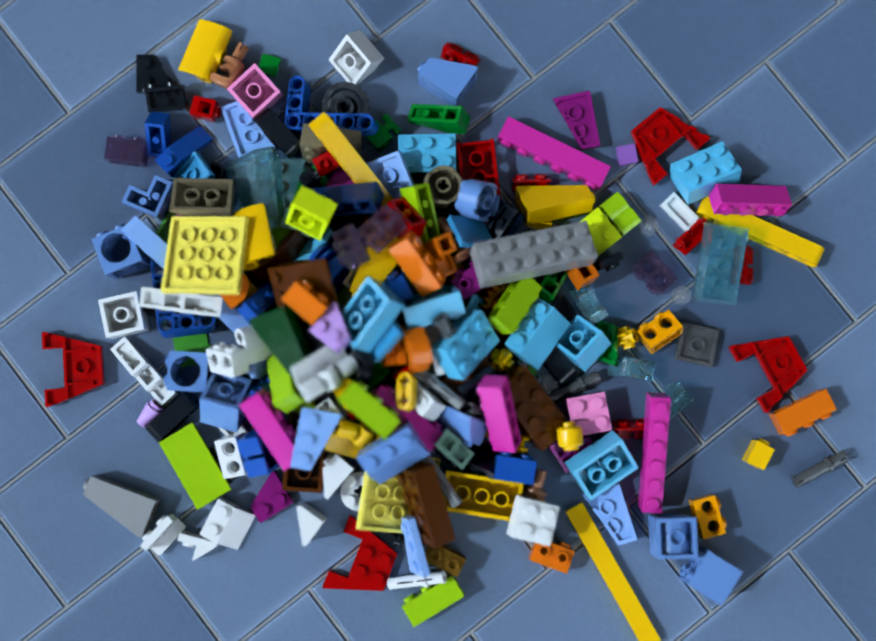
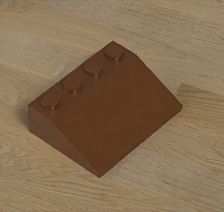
(314, 270)

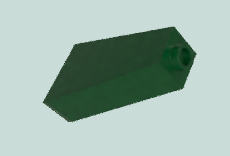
(282, 335)

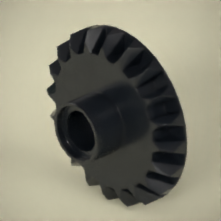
(343, 92)

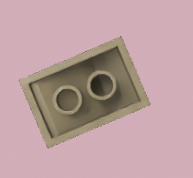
(313, 147)
(203, 197)

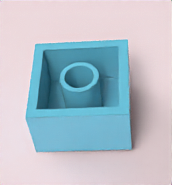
(583, 343)

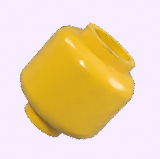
(570, 436)

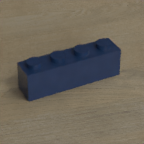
(353, 198)

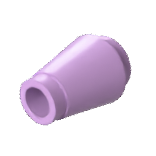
(149, 413)

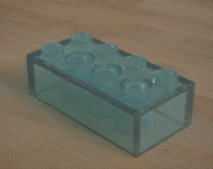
(720, 263)

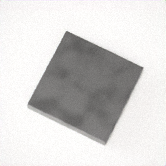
(697, 344)

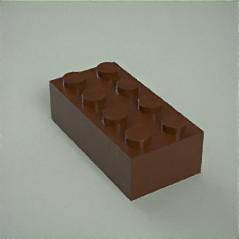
(534, 409)
(300, 479)
(426, 504)

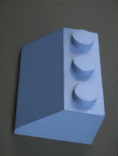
(462, 426)
(394, 454)

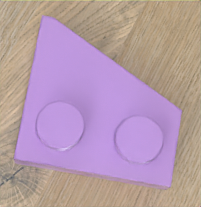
(331, 329)

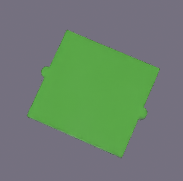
(191, 343)

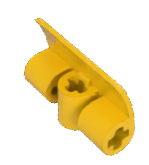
(206, 50)
(259, 238)
(350, 438)

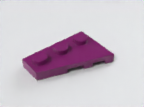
(580, 118)

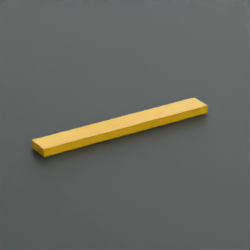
(611, 573)

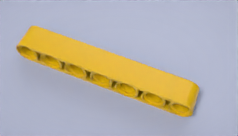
(344, 153)
(767, 234)

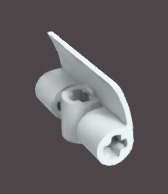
(254, 345)
(322, 372)

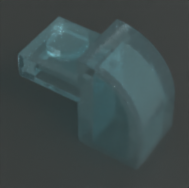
(588, 304)
(633, 368)

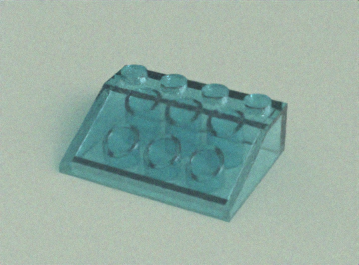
(259, 180)

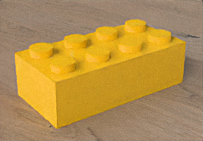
(483, 495)

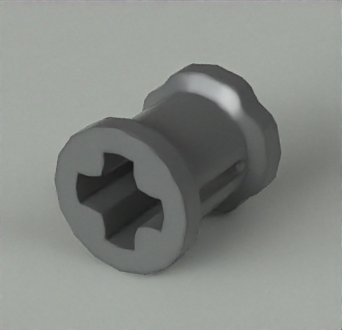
(444, 325)

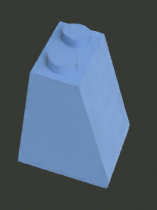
(447, 79)

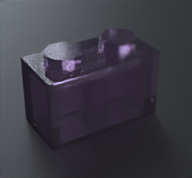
(126, 151)

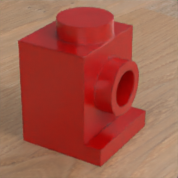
(200, 104)

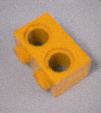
(663, 334)
(705, 517)

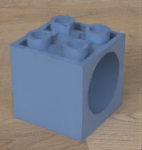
(104, 246)
(173, 379)
(221, 401)
(673, 536)
(710, 575)

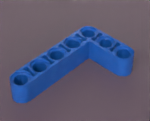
(302, 112)
(177, 320)

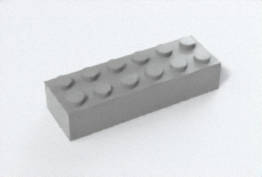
(533, 254)

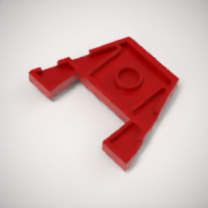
(657, 135)
(779, 362)
(81, 366)
(370, 565)

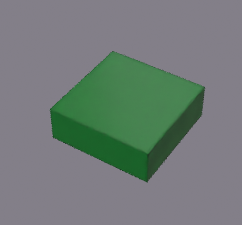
(270, 65)

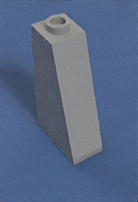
(126, 505)

